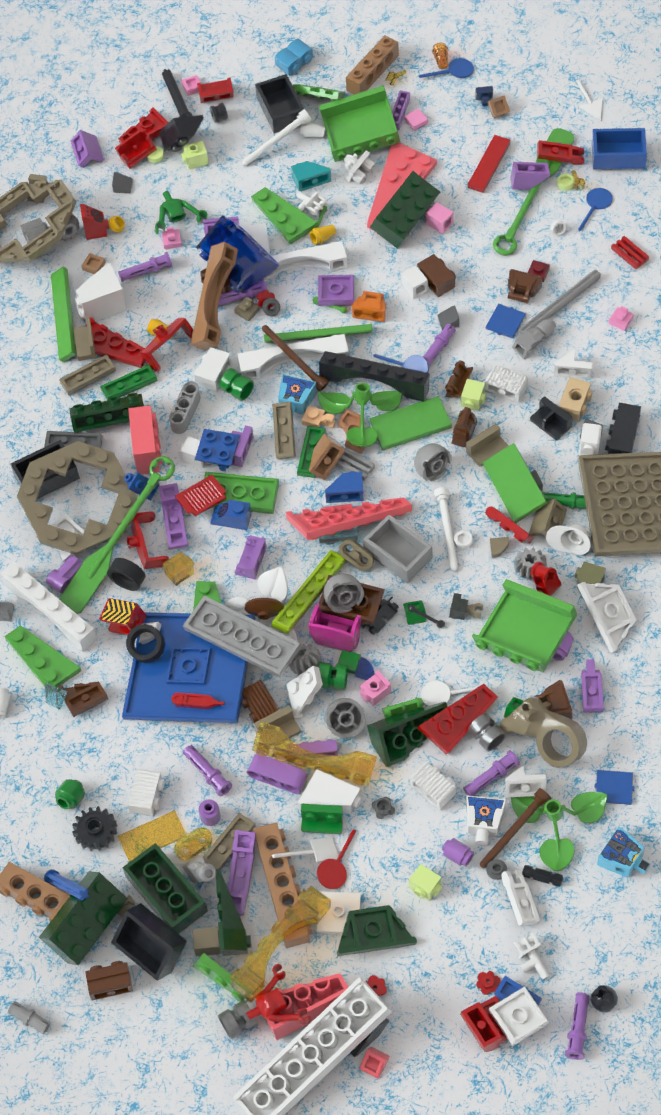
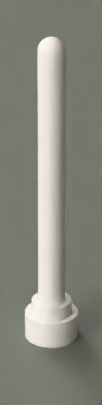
(302, 118)
(442, 497)

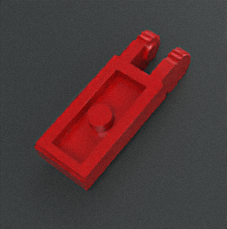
(560, 152)
(507, 524)

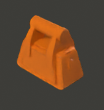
(369, 307)

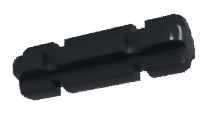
(542, 875)

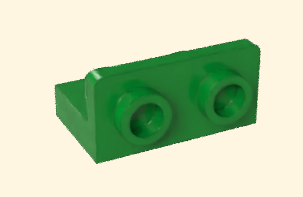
(321, 818)

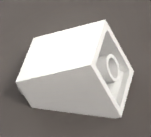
(100, 295)

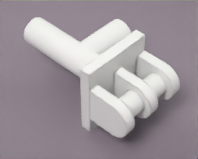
(312, 203)
(534, 958)

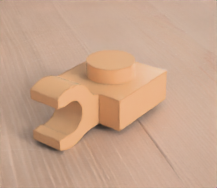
(317, 417)

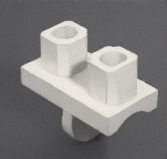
(355, 172)

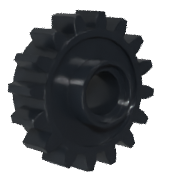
(90, 820)

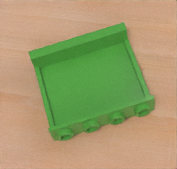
(359, 123)
(526, 626)

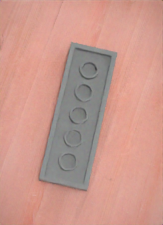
(242, 636)

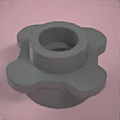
(386, 802)

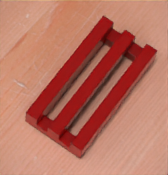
(632, 251)

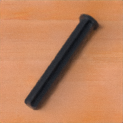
(175, 93)

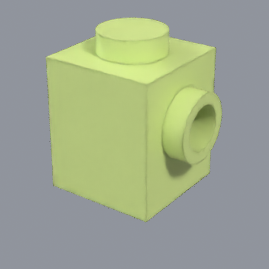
(195, 155)
(473, 394)
(425, 883)

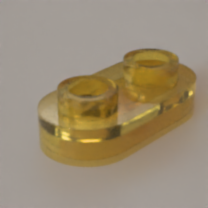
(193, 844)

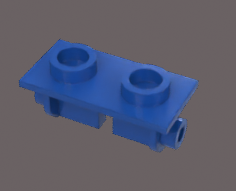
(138, 483)

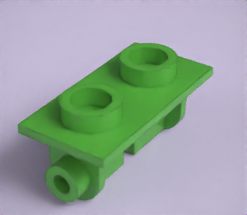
(403, 707)

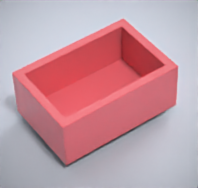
(144, 438)

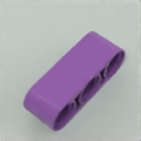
(277, 773)

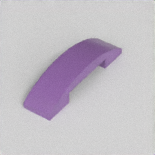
(173, 516)
(241, 868)

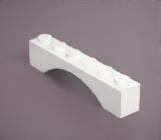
(327, 257)
(258, 362)
(29, 589)

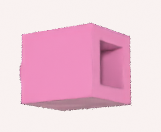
(439, 217)

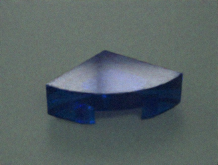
(364, 669)

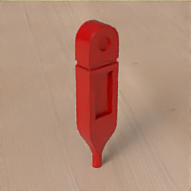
(194, 701)

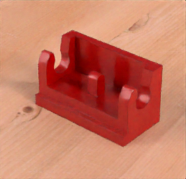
(215, 90)
(135, 148)

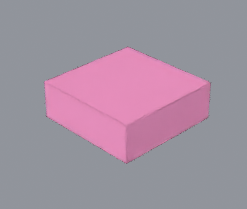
(190, 84)
(416, 119)

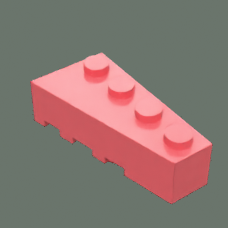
(312, 996)

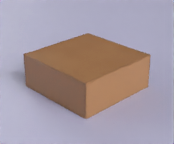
(498, 106)
(93, 263)

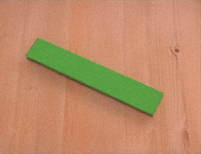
(63, 314)
(321, 333)

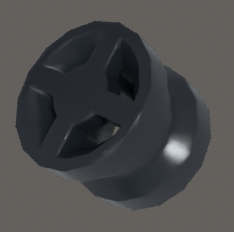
(218, 112)

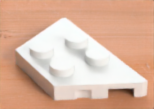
(609, 611)

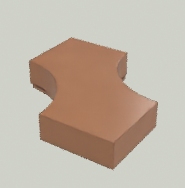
(347, 421)

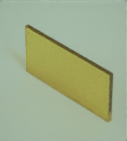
(161, 831)

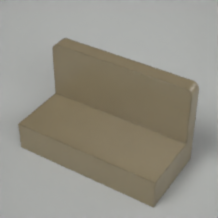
(85, 342)
(485, 445)
(547, 517)
(284, 719)

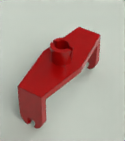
(162, 336)
(138, 541)

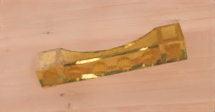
(353, 766)
(307, 911)

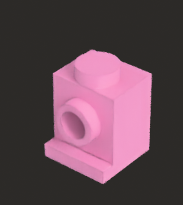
(374, 695)

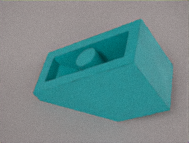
(309, 175)

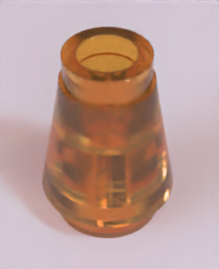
(440, 53)

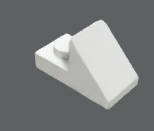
(569, 368)
(524, 785)

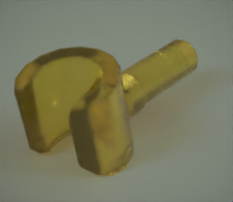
(393, 76)
(581, 181)

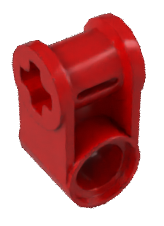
(545, 578)

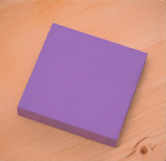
(335, 290)

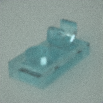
(340, 536)

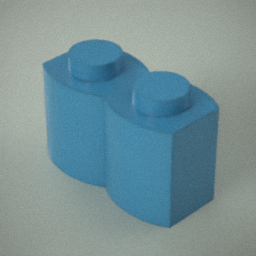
(293, 57)

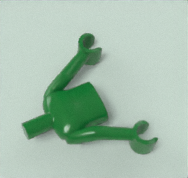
(174, 210)

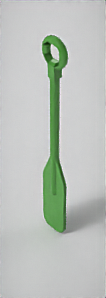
(559, 136)
(96, 565)

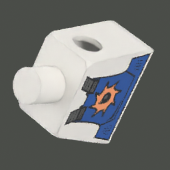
(484, 817)

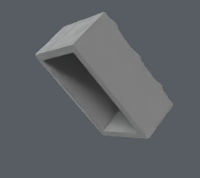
(398, 548)

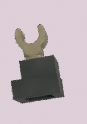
(460, 607)

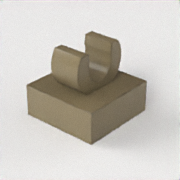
(247, 309)

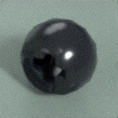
(604, 998)

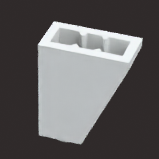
(328, 790)

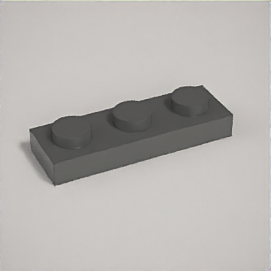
(68, 438)

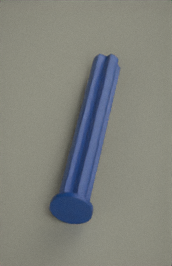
(72, 888)

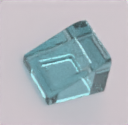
(54, 695)

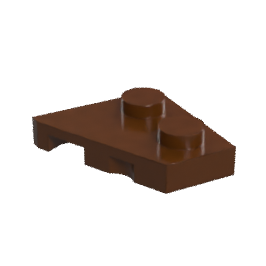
(84, 697)

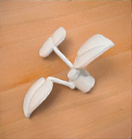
(271, 584)

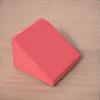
(374, 1062)

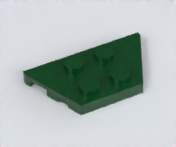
(373, 931)

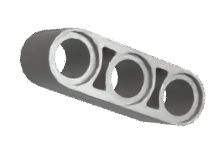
(189, 398)

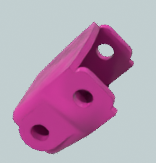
(334, 631)

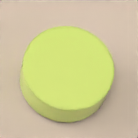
(156, 156)
(565, 182)

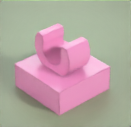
(171, 238)
(621, 318)

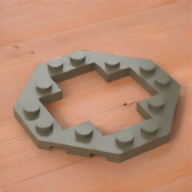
(57, 219)
(59, 463)

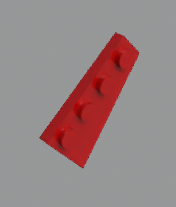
(116, 346)
(453, 722)

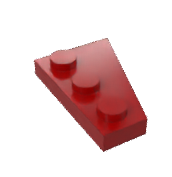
(151, 124)

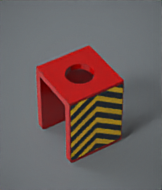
(122, 615)

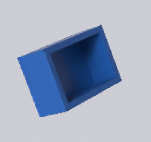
(619, 148)

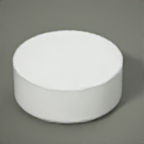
(463, 540)

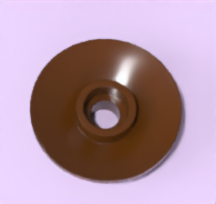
(263, 607)

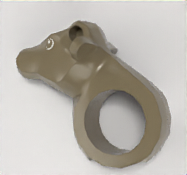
(536, 721)

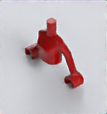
(271, 1002)

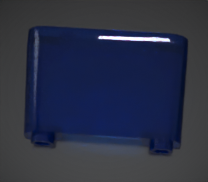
(252, 260)

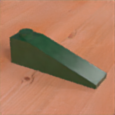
(398, 735)
(232, 934)

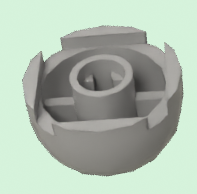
(431, 461)
(343, 592)
(345, 717)

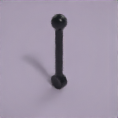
(440, 623)

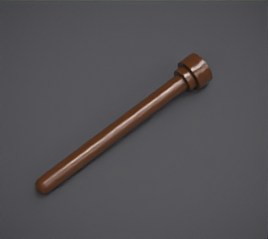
(321, 382)
(541, 798)

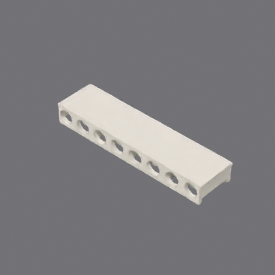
(314, 1052)

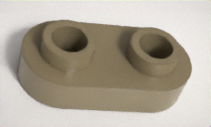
(355, 556)

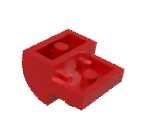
(483, 1025)

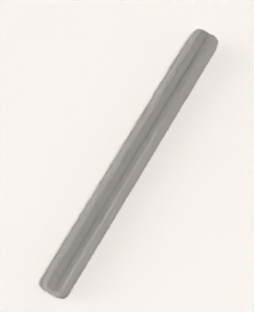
(563, 300)

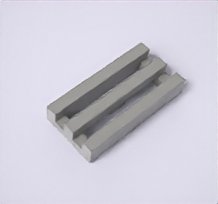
(356, 462)

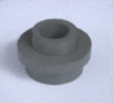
(275, 310)
(496, 875)

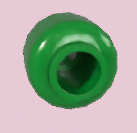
(69, 794)

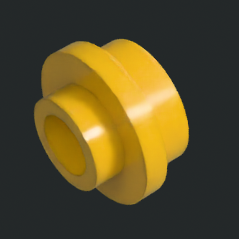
(116, 224)

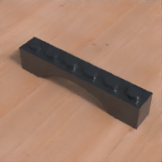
(408, 382)

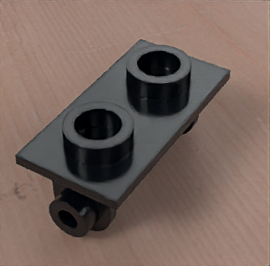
(385, 610)

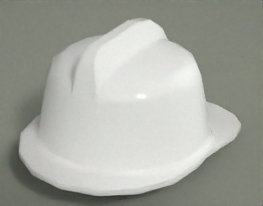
(569, 539)

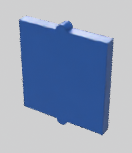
(505, 321)
(616, 786)

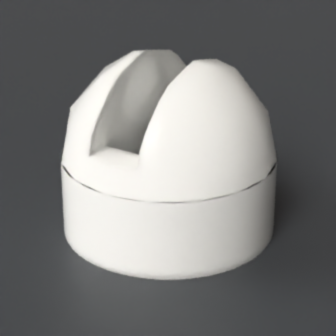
(562, 227)

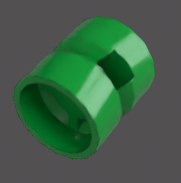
(237, 385)
(327, 672)

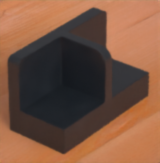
(551, 419)

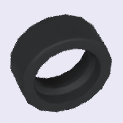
(126, 574)
(132, 636)

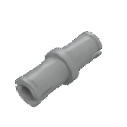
(29, 1017)

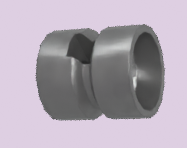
(484, 729)
(231, 1024)

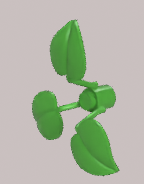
(337, 402)
(560, 852)

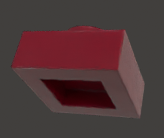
(539, 269)

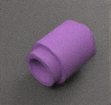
(564, 647)
(209, 812)
(457, 852)

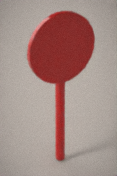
(332, 872)

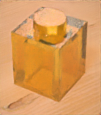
(178, 568)

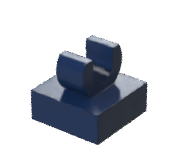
(484, 94)

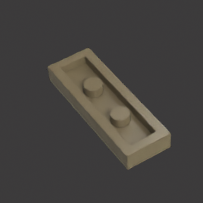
(87, 375)
(283, 430)
(221, 850)

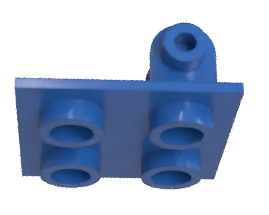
(217, 448)

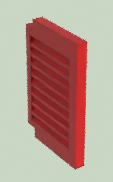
(201, 496)

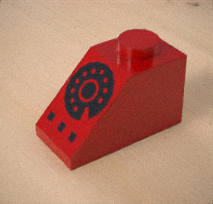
(93, 222)

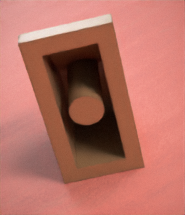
(325, 456)

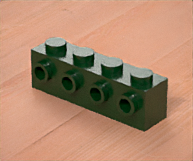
(103, 413)

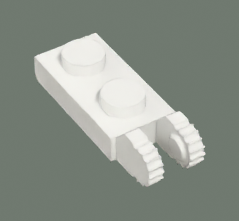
(520, 898)

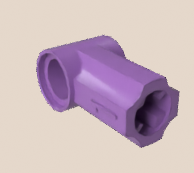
(61, 578)

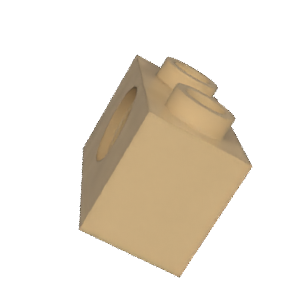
(577, 390)

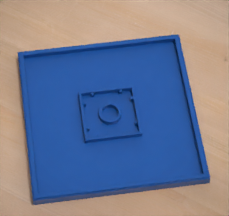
(184, 667)

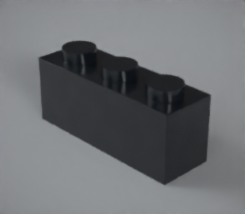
(624, 429)

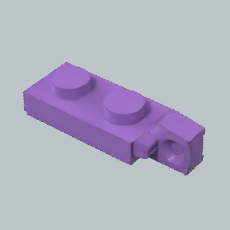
(592, 688)

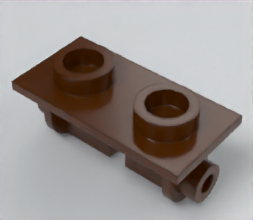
(457, 381)

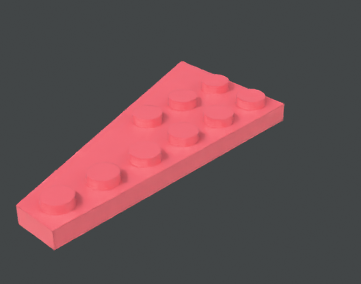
(398, 167)
(345, 517)

